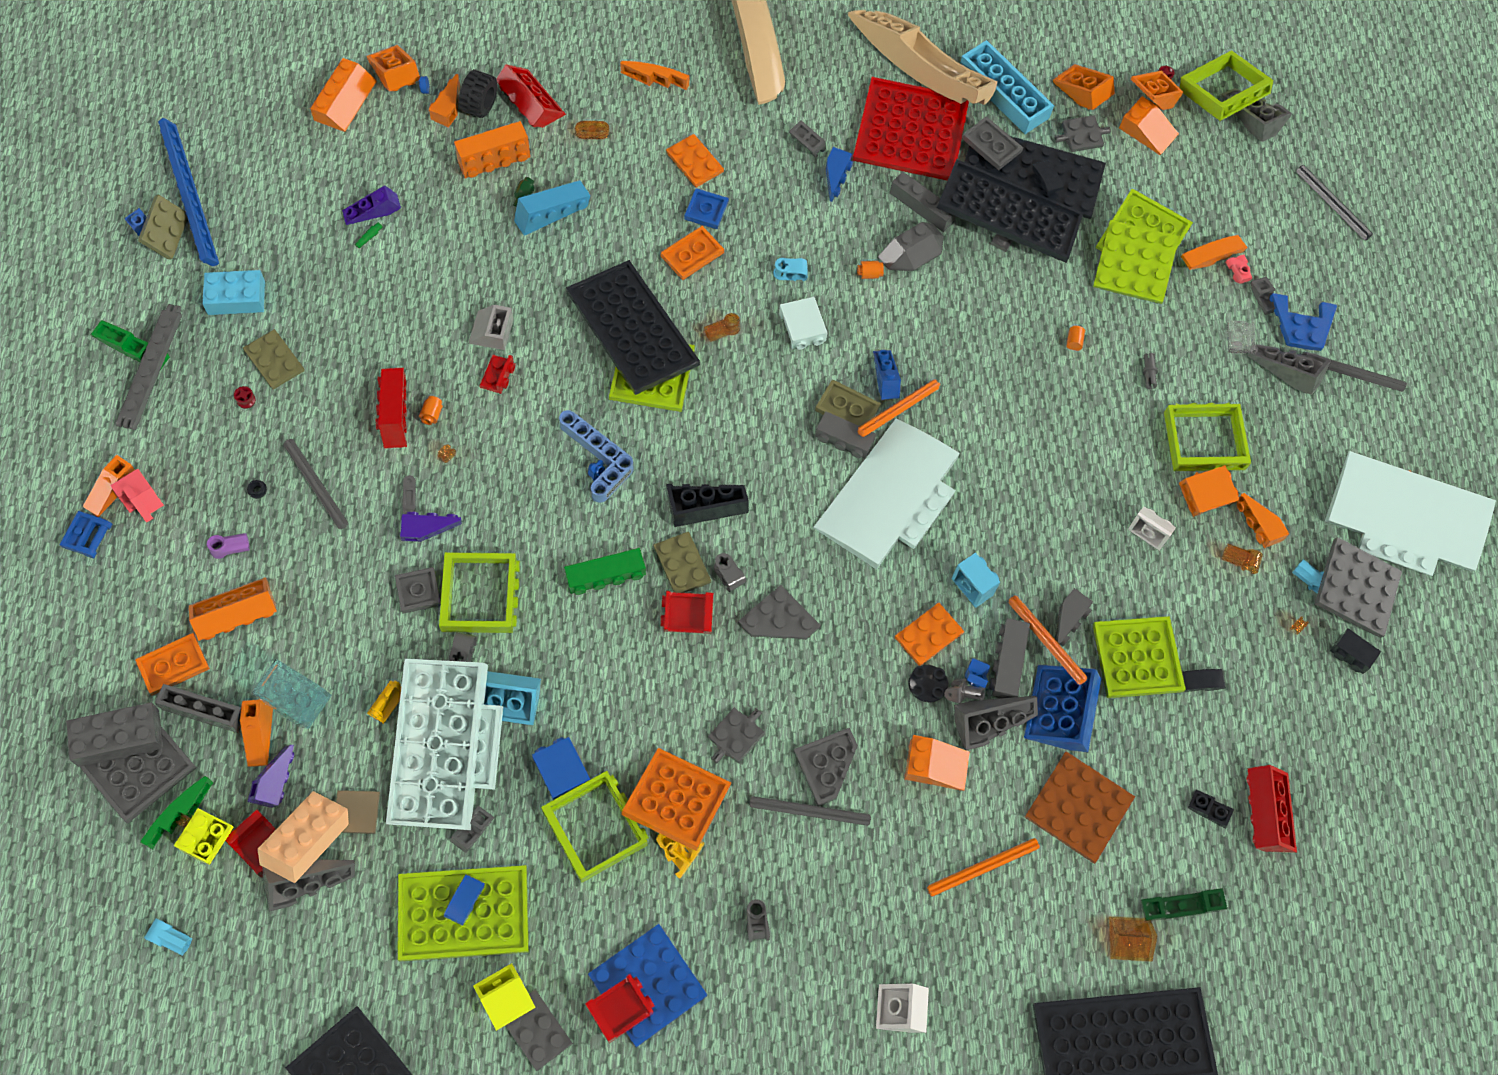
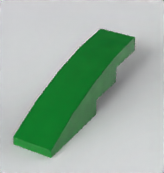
(122, 341)
(184, 804)

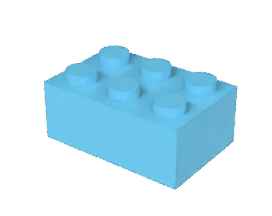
(233, 292)

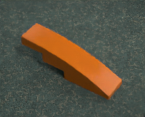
(650, 73)
(1214, 251)

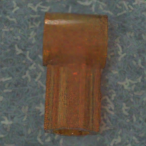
(722, 328)
(1246, 559)

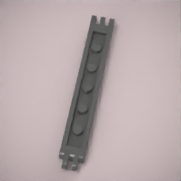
(149, 367)

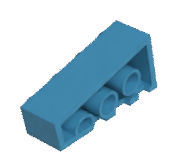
(549, 206)

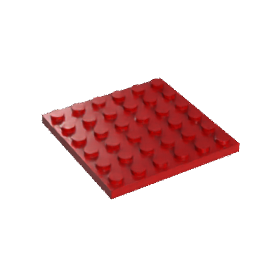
(910, 129)

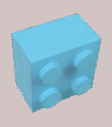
(976, 579)

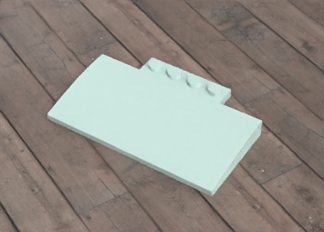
(891, 495)
(1410, 516)
(442, 744)

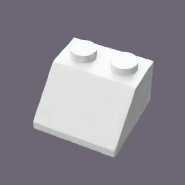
(1151, 528)
(902, 1008)

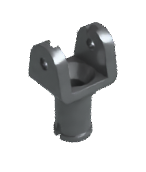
(963, 691)

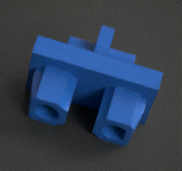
(136, 220)

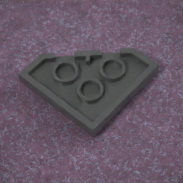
(779, 617)
(826, 764)

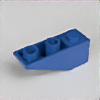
(836, 167)
(887, 375)

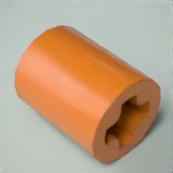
(1075, 338)

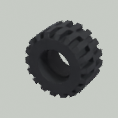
(478, 93)

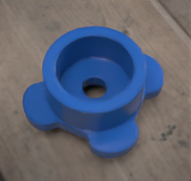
(596, 469)

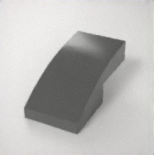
(1262, 290)
(478, 825)

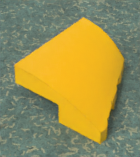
(677, 853)

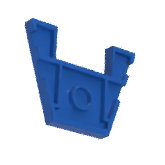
(1303, 330)

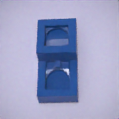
(464, 899)

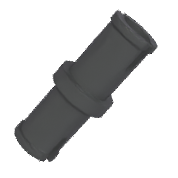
(1150, 371)

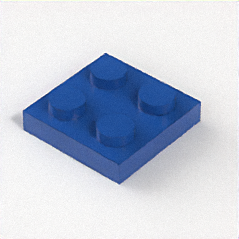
(706, 208)

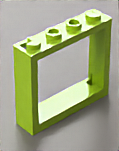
(1220, 110)
(1180, 463)
(447, 586)
(620, 799)

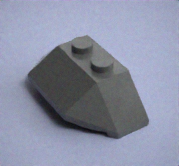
(913, 248)

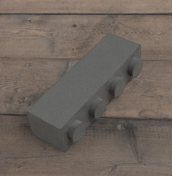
(920, 200)
(1010, 659)
(199, 708)

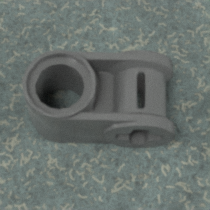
(730, 574)
(462, 647)
(757, 922)

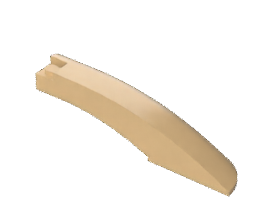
(760, 48)
(921, 59)

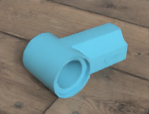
(1309, 575)
(164, 935)

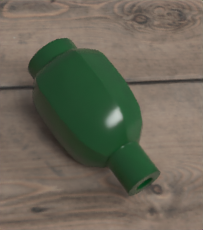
(524, 188)

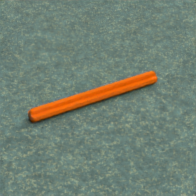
(898, 408)
(1047, 639)
(983, 867)

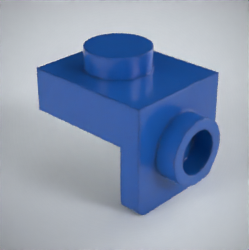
(977, 673)

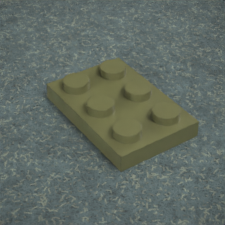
(163, 227)
(273, 359)
(847, 404)
(682, 563)

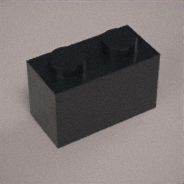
(1355, 651)

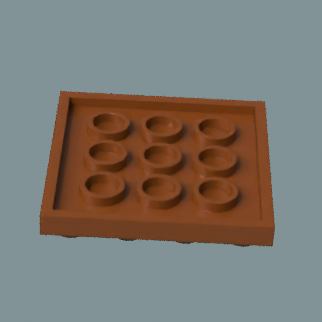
(1080, 807)

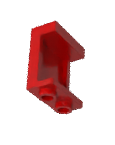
(687, 612)
(249, 837)
(620, 1008)

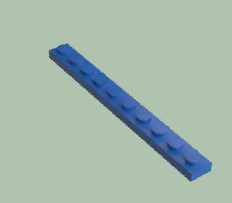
(188, 192)

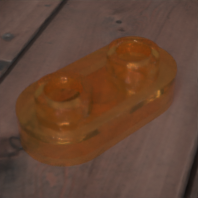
(592, 129)

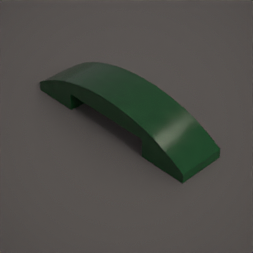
(1184, 905)

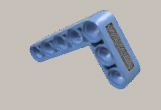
(600, 451)

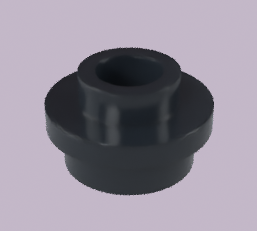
(254, 484)

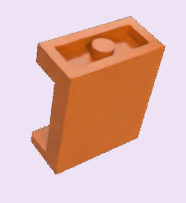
(1209, 490)

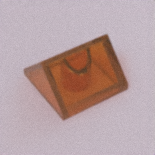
(1132, 939)

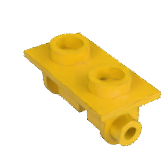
(386, 702)

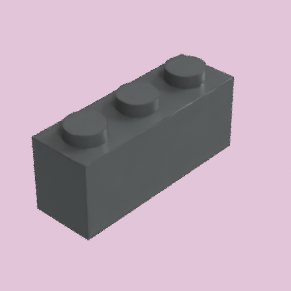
(844, 435)

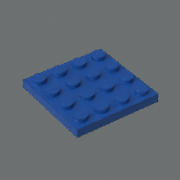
(663, 979)

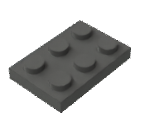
(992, 143)
(539, 1033)

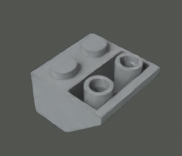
(492, 327)

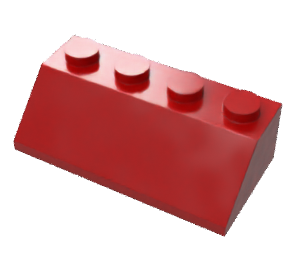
(529, 96)
(1271, 809)

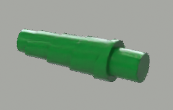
(370, 233)

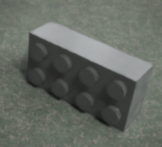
(114, 734)

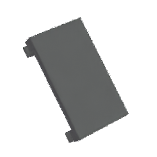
(808, 138)

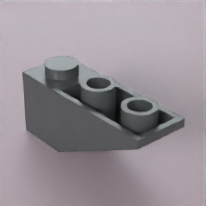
(1070, 612)

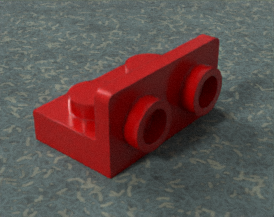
(497, 373)

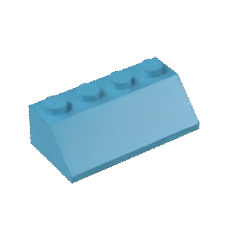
(516, 694)

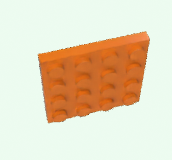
(676, 799)

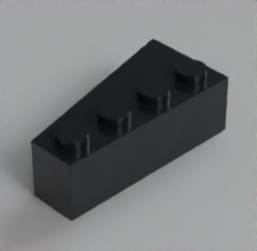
(705, 502)

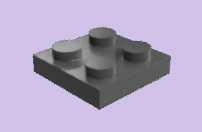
(417, 590)

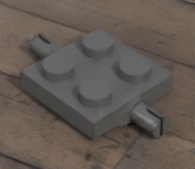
(1082, 133)
(736, 735)

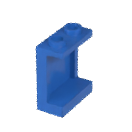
(560, 767)

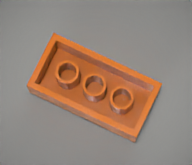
(492, 149)

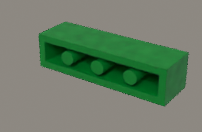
(605, 571)

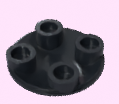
(928, 683)

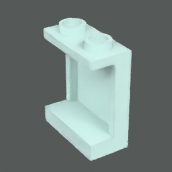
(803, 323)

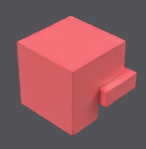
(137, 494)

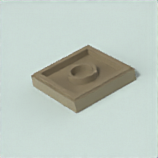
(362, 810)

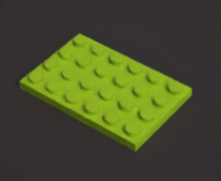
(493, 927)

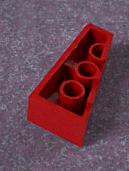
(392, 407)

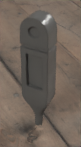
(409, 494)

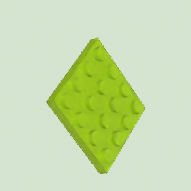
(1149, 214)
(1136, 261)
(667, 395)
(1138, 657)

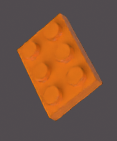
(694, 160)
(692, 252)
(929, 634)
(172, 663)

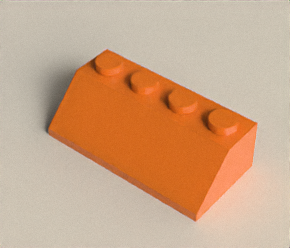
(342, 95)
(232, 609)

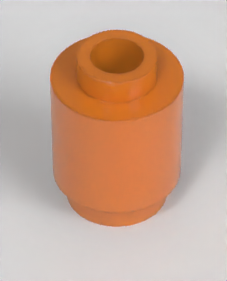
(870, 269)
(431, 410)

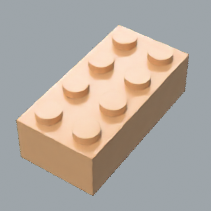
(303, 837)

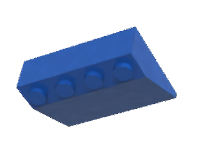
(1064, 708)

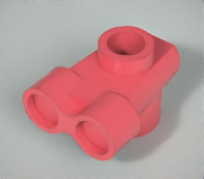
(1239, 268)

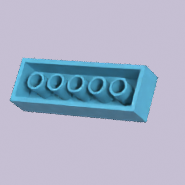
(1013, 92)

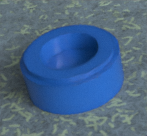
(424, 84)

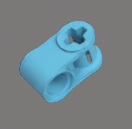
(792, 269)

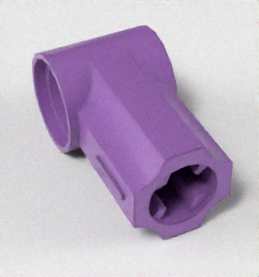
(229, 545)

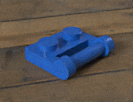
(80, 532)

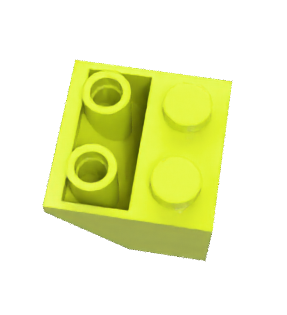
(203, 836)
(504, 996)

